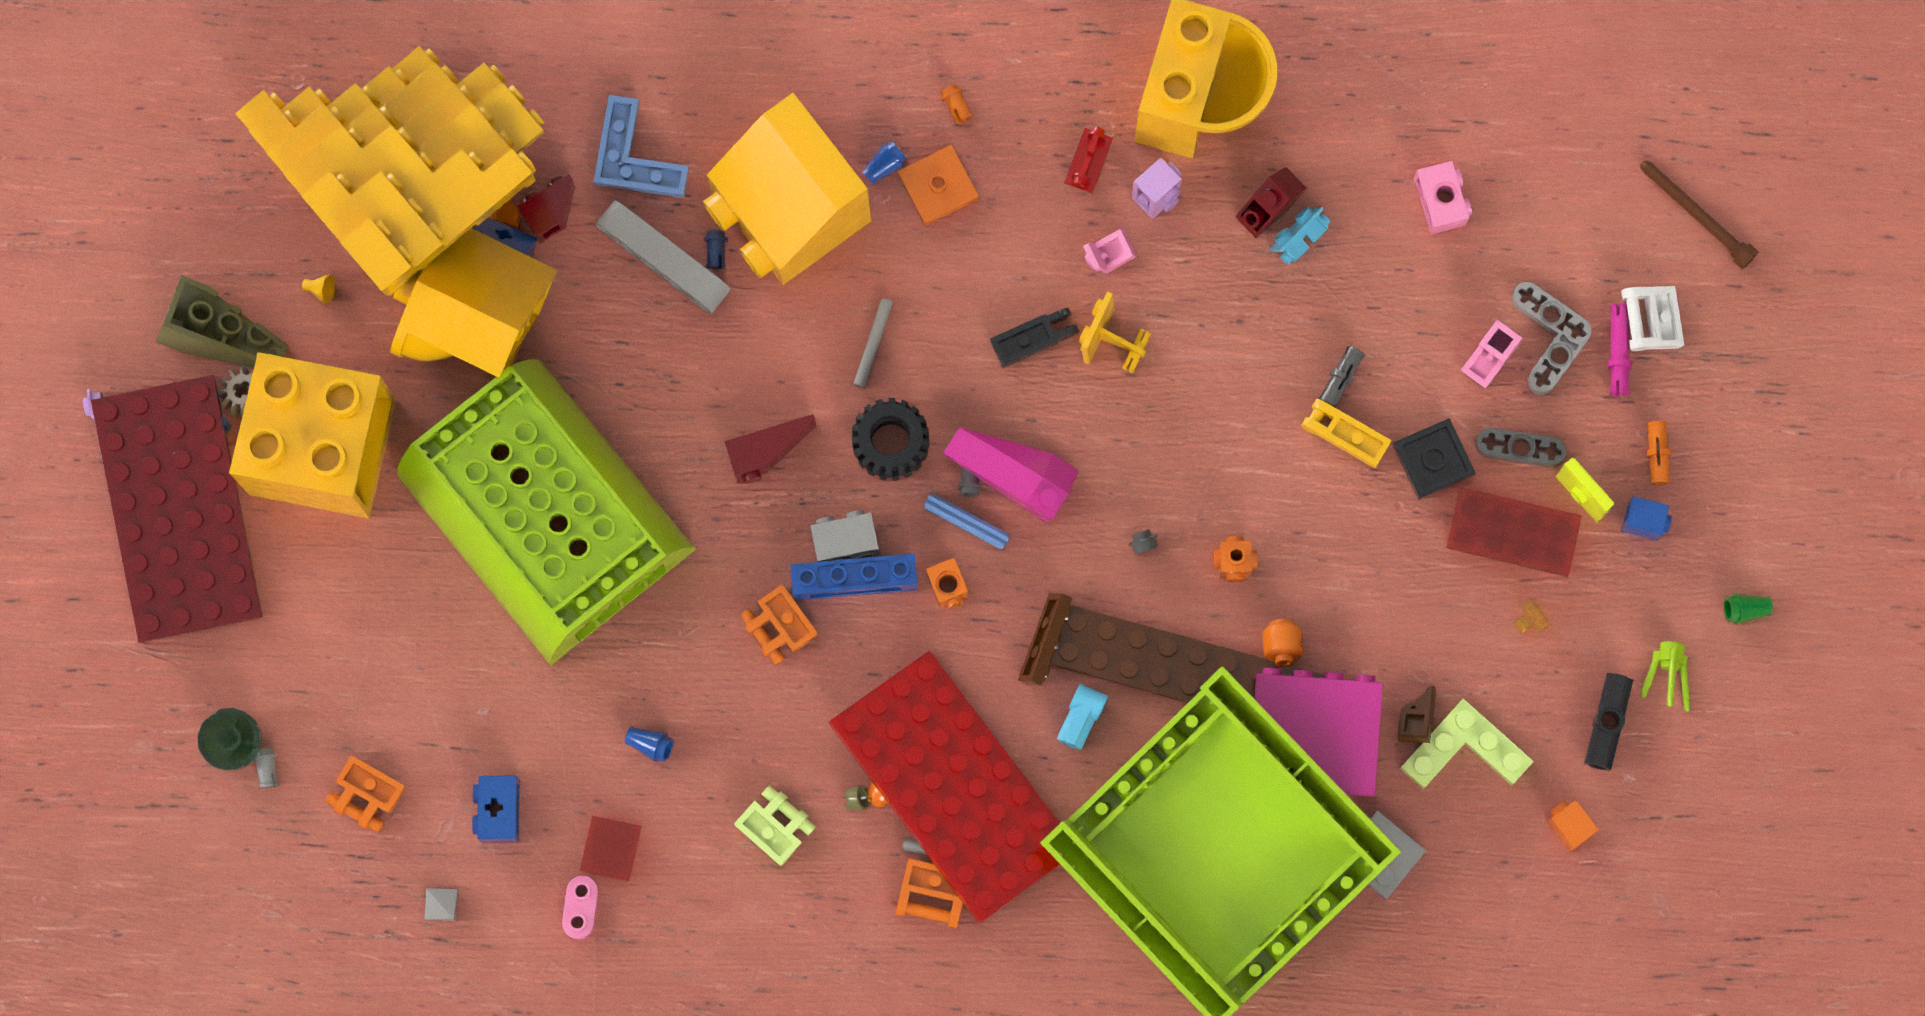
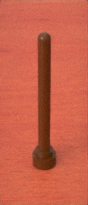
(1742, 253)

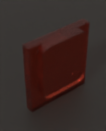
(610, 848)

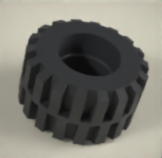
(890, 414)

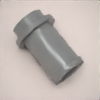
(266, 768)

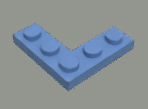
(619, 170)

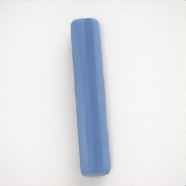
(966, 521)

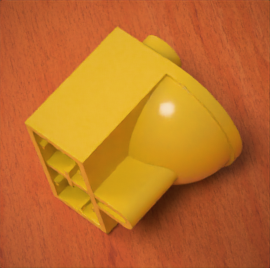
(1205, 77)
(472, 304)

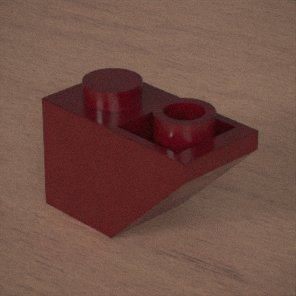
(1270, 201)
(549, 209)

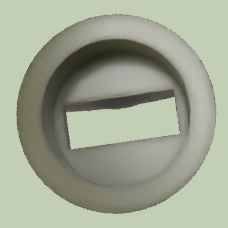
(856, 798)

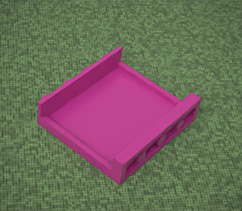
(1330, 720)

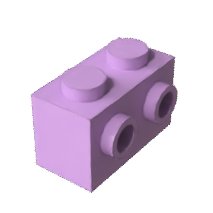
(1157, 188)

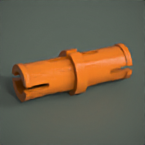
(1656, 433)

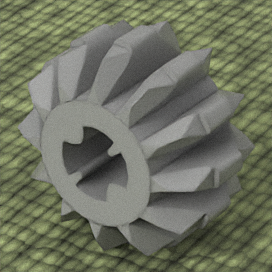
(233, 387)

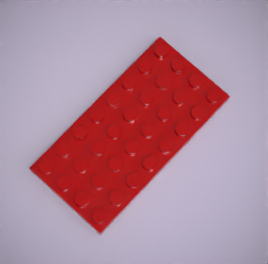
(951, 785)

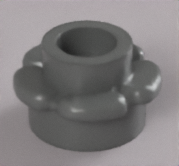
(1143, 541)

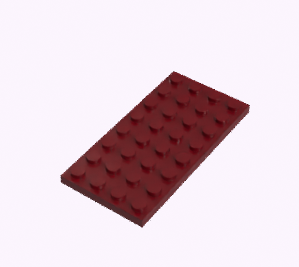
(176, 508)

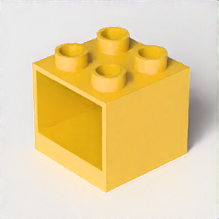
(313, 435)

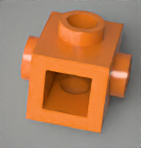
(1235, 570)

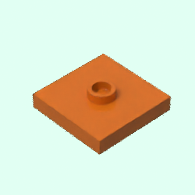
(938, 185)

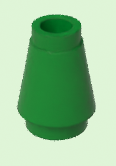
(1743, 608)

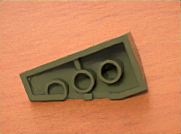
(211, 328)

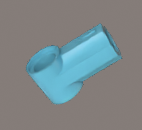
(1083, 712)

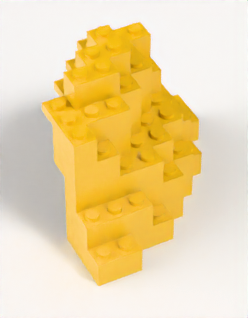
(402, 158)

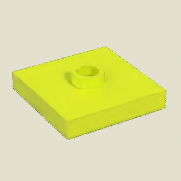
(1585, 489)

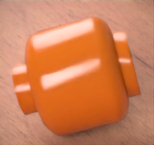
(1282, 642)

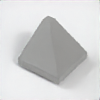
(441, 904)

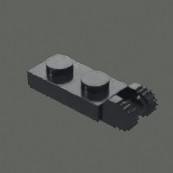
(1031, 338)

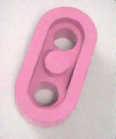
(580, 907)

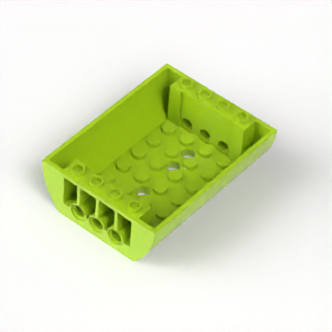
(506, 525)

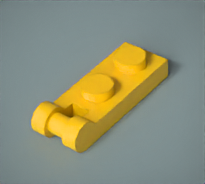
(1347, 433)

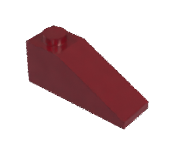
(762, 450)

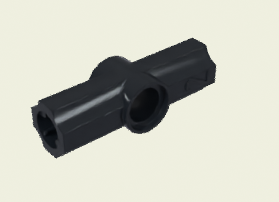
(1603, 740)

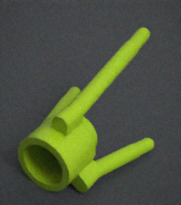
(1672, 659)

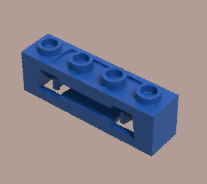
(854, 577)

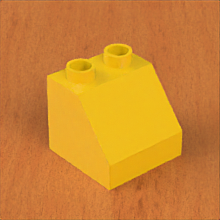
(787, 192)

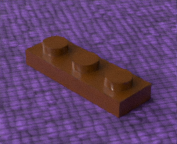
(1045, 639)

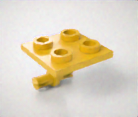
(1093, 335)

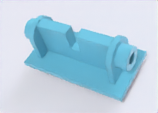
(1307, 224)

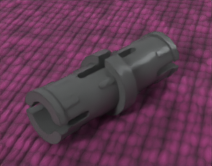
(1342, 376)

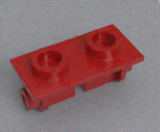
(1089, 159)

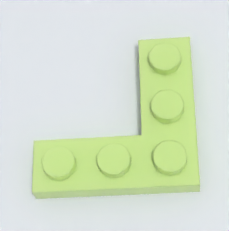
(1470, 728)

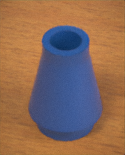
(884, 162)
(650, 743)

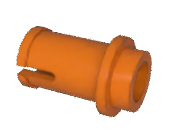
(954, 100)

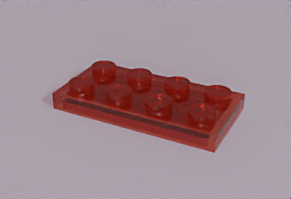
(1513, 531)

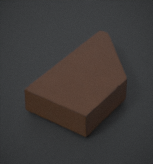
(1417, 718)

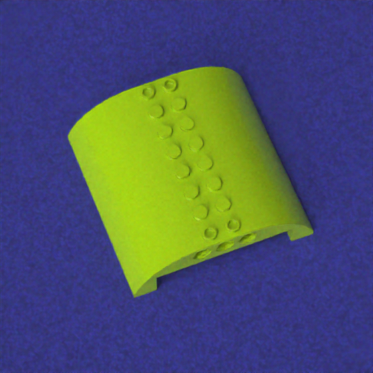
(1221, 847)

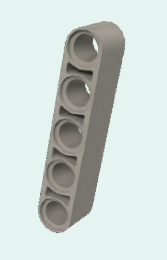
(663, 257)

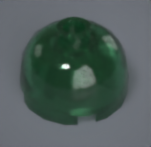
(230, 739)

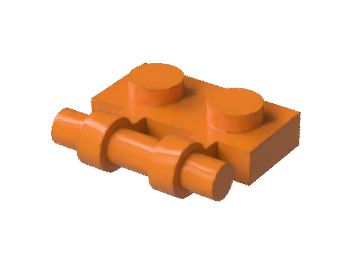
(787, 619)
(370, 785)

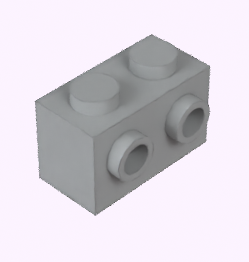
(845, 537)

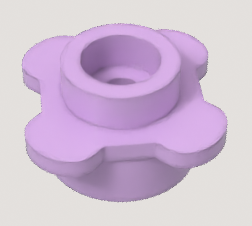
(87, 402)

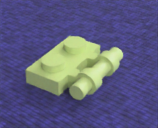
(767, 832)

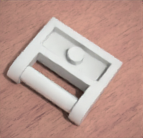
(1661, 315)

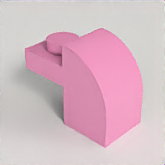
(1491, 354)

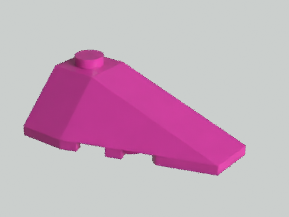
(1019, 472)

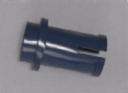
(716, 249)

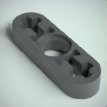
(1542, 458)

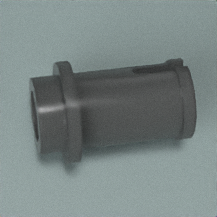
(969, 484)

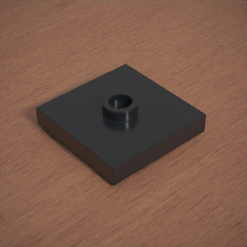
(1434, 459)

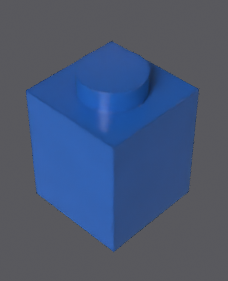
(1646, 518)

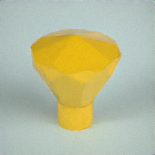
(323, 287)

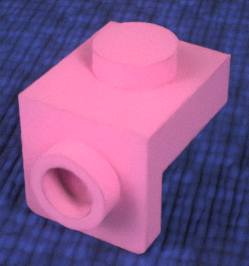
(1110, 252)

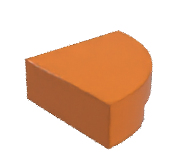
(507, 215)

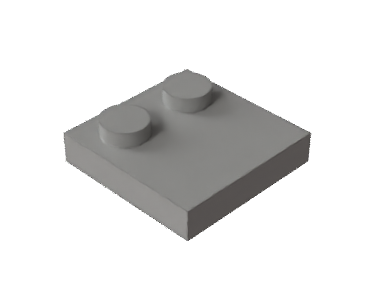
(1396, 871)

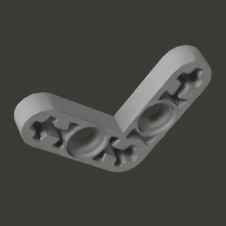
(1562, 340)

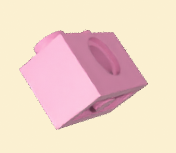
(1442, 215)

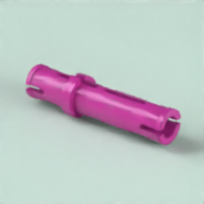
(1619, 360)

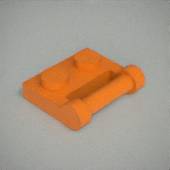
(926, 880)

